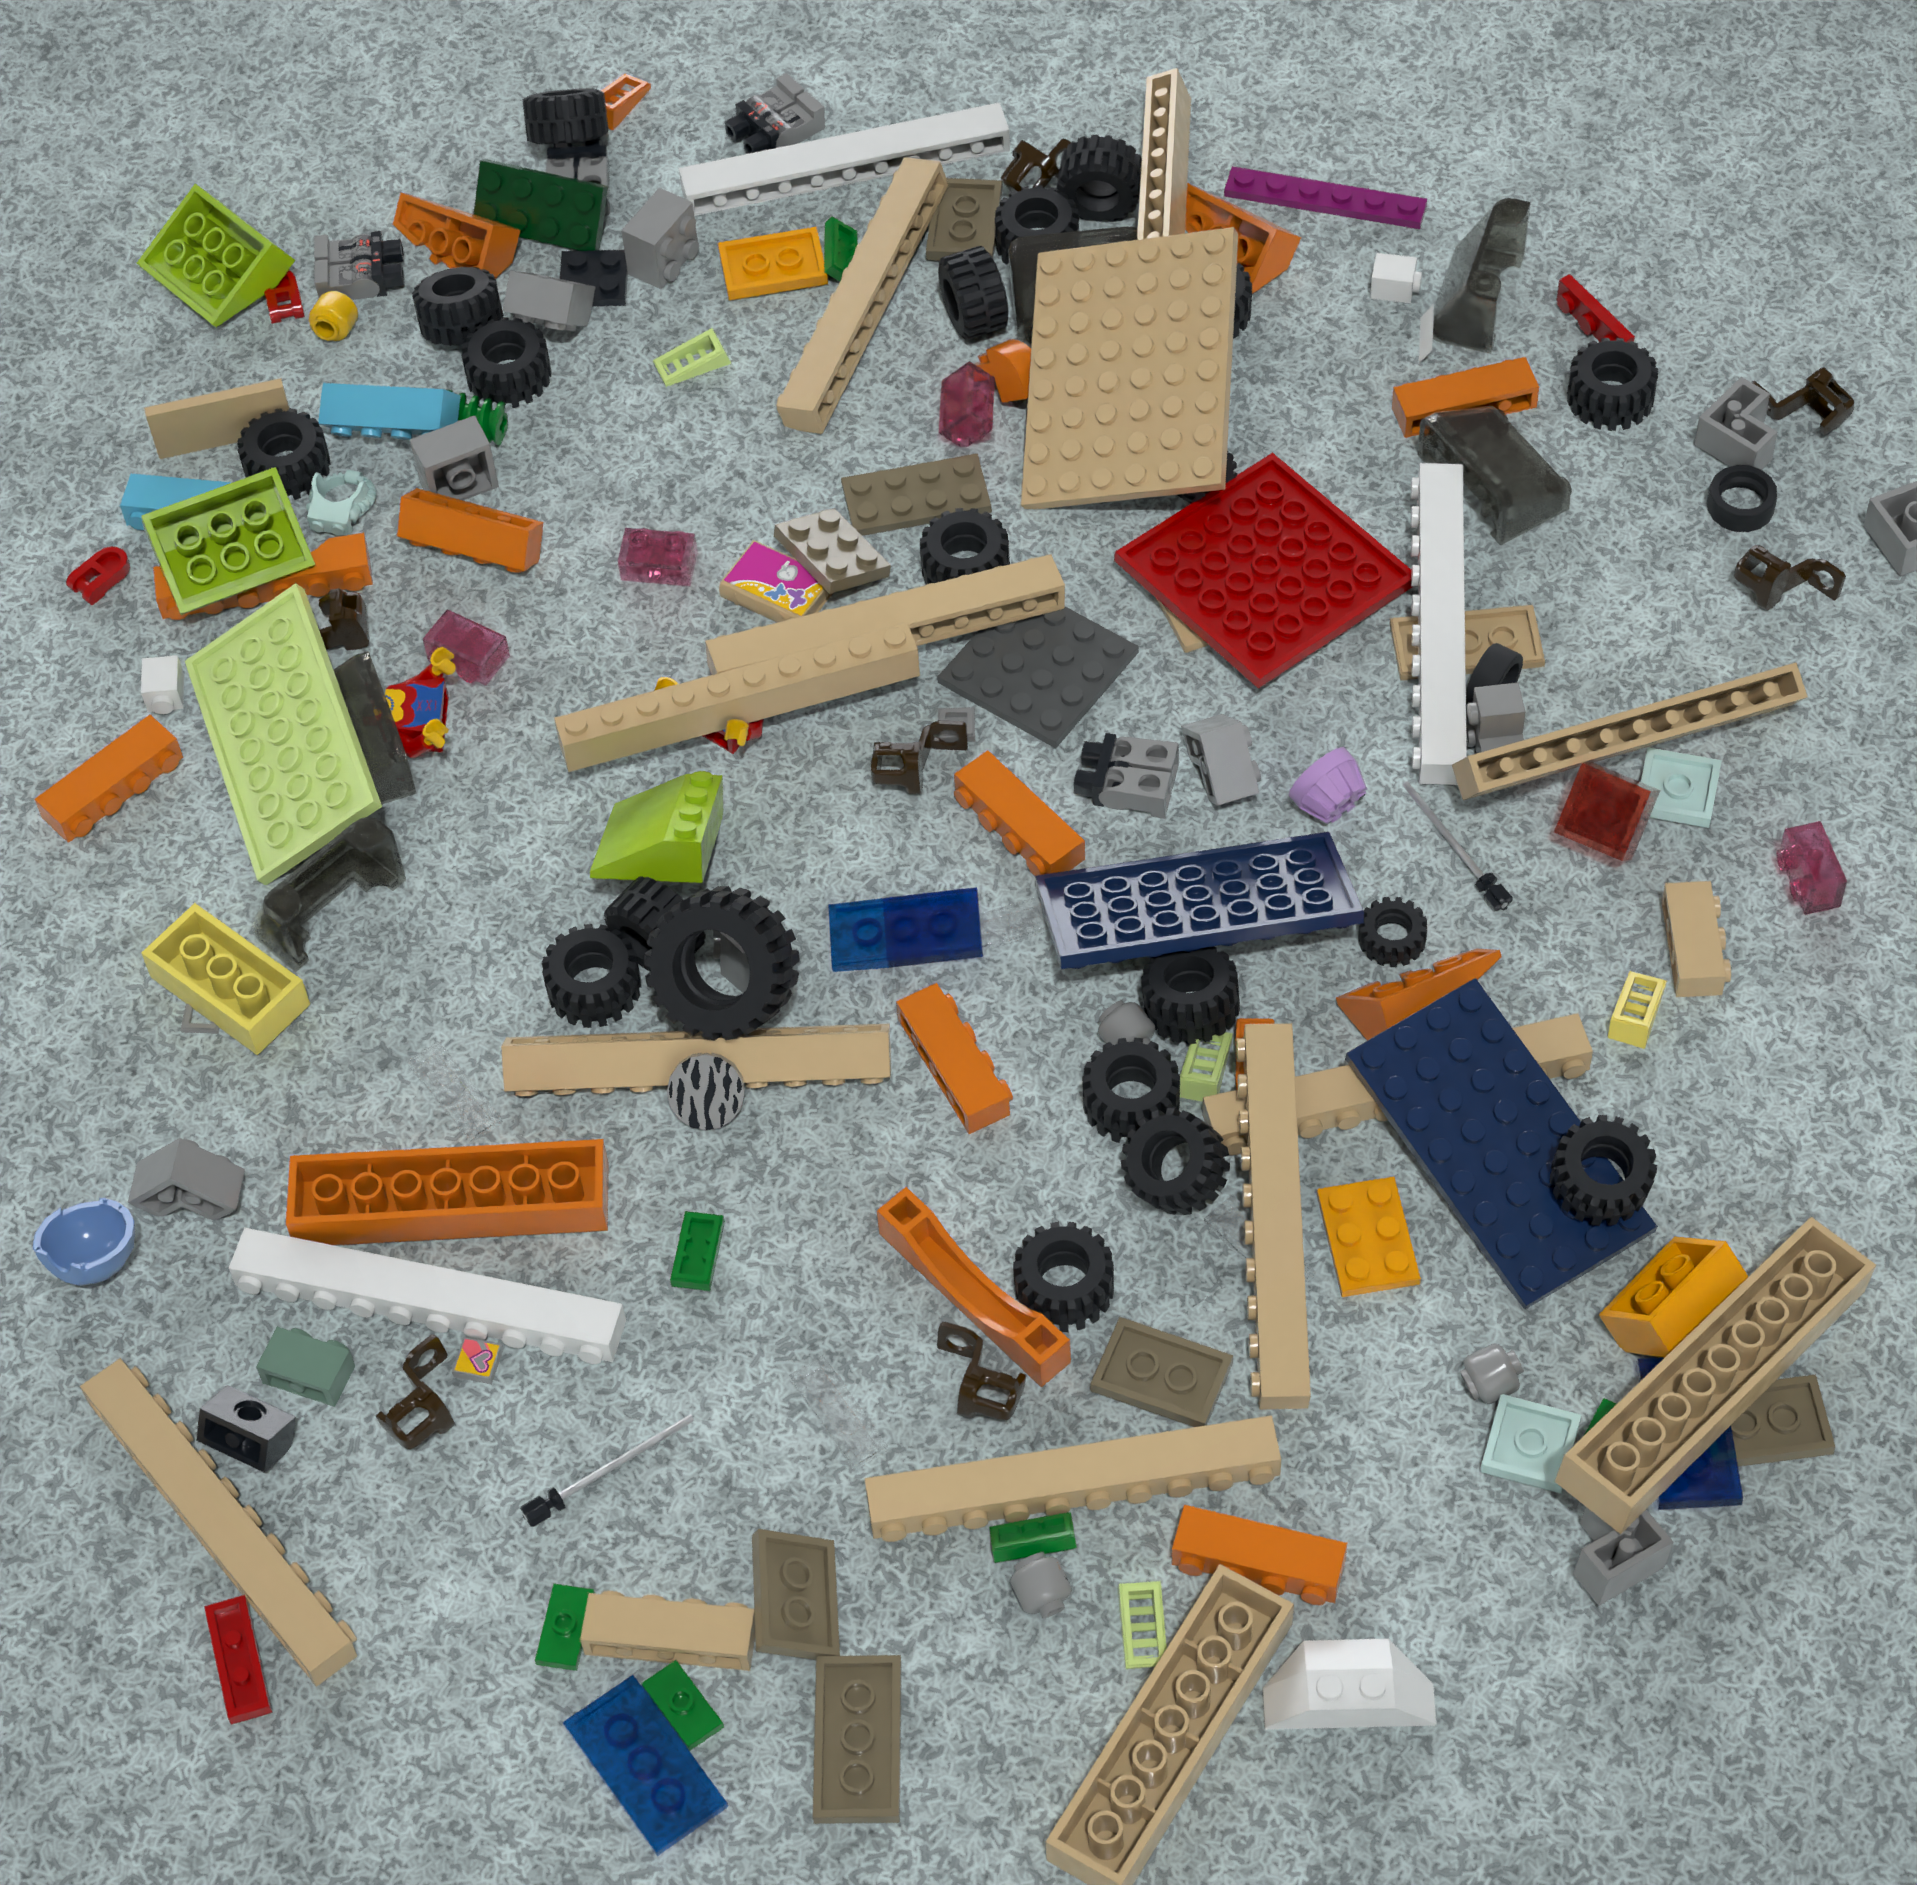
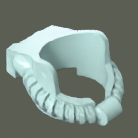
(338, 516)

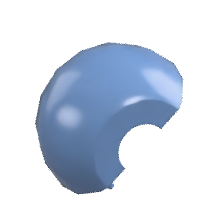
(86, 1241)

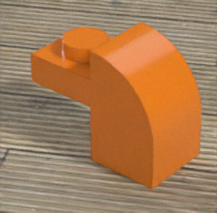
(1010, 366)

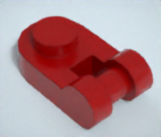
(284, 291)
(109, 567)

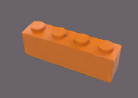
(1501, 385)
(470, 530)
(109, 778)
(1018, 816)
(954, 1058)
(1260, 1552)

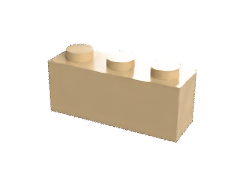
(1695, 939)

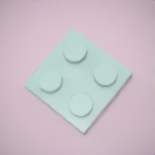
(1685, 786)
(1529, 1442)

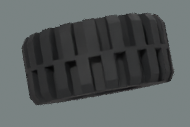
(682, 987)

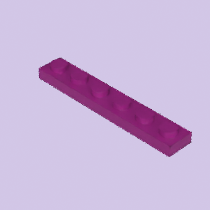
(1325, 197)

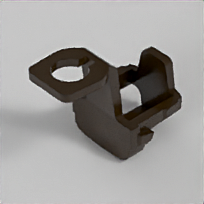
(1026, 158)
(1818, 393)
(1782, 577)
(347, 625)
(915, 755)
(975, 1376)
(422, 1396)

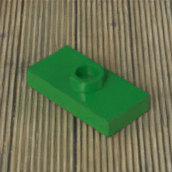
(839, 247)
(697, 1251)
(1032, 1536)
(562, 1628)
(682, 1705)

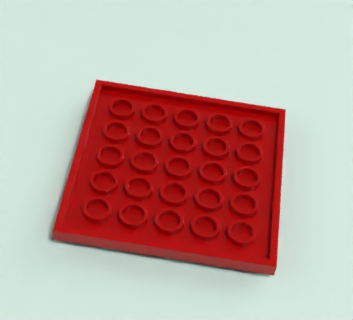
(1265, 569)

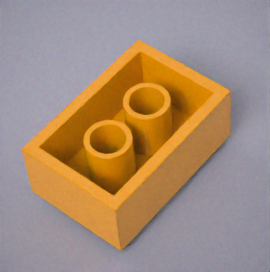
(1673, 1295)

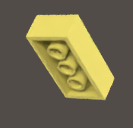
(226, 978)

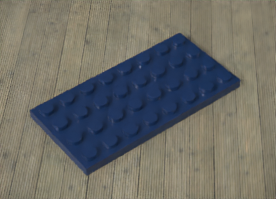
(1197, 900)
(1487, 1136)

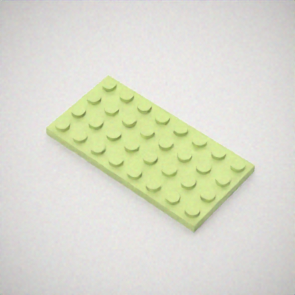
(282, 734)

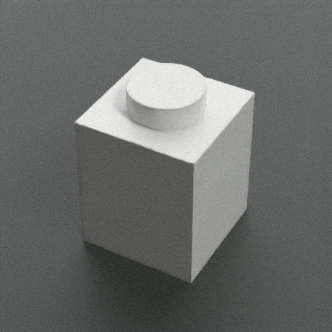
(1395, 278)
(162, 684)

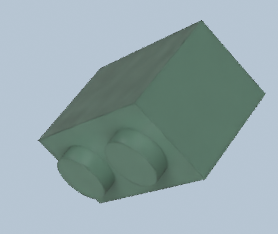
(306, 1365)

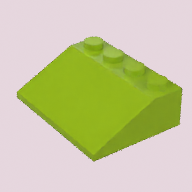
(213, 258)
(227, 541)
(663, 831)

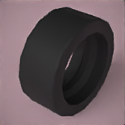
(1742, 519)
(1495, 667)

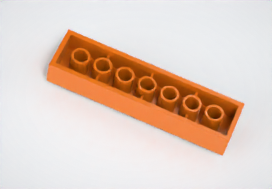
(449, 1192)

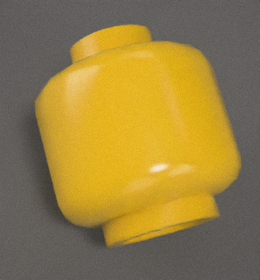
(333, 316)

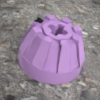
(1329, 786)

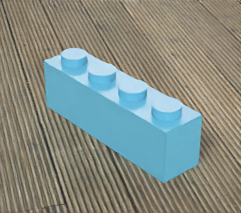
(386, 410)
(153, 492)

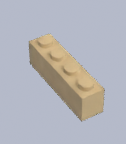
(669, 1630)

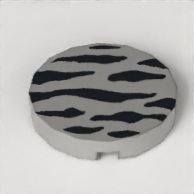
(706, 1091)

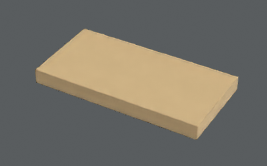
(211, 418)
(1509, 626)

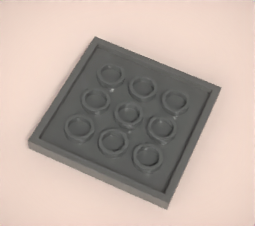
(1039, 671)

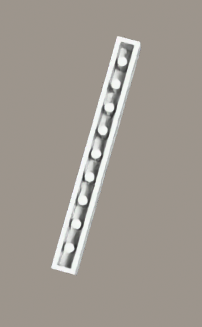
(843, 159)
(1440, 622)
(428, 1295)

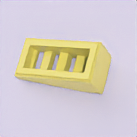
(1632, 1029)

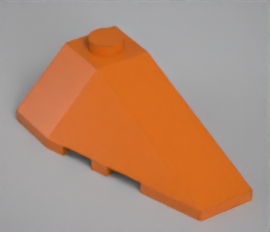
(455, 235)
(1262, 245)
(1380, 1006)

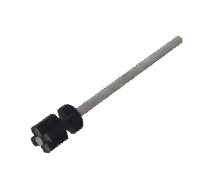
(1495, 895)
(538, 1509)

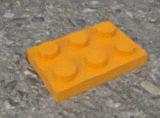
(772, 263)
(1368, 1236)

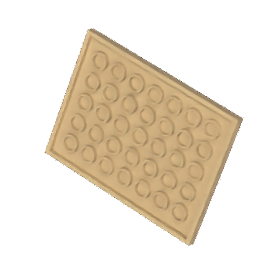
(1130, 370)

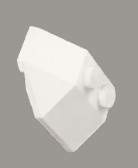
(1348, 1687)

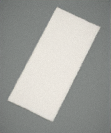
(1426, 333)

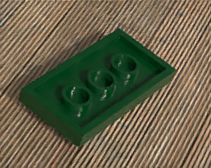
(542, 204)

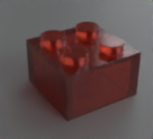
(1607, 811)

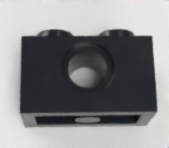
(245, 1428)

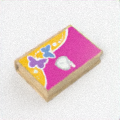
(772, 585)

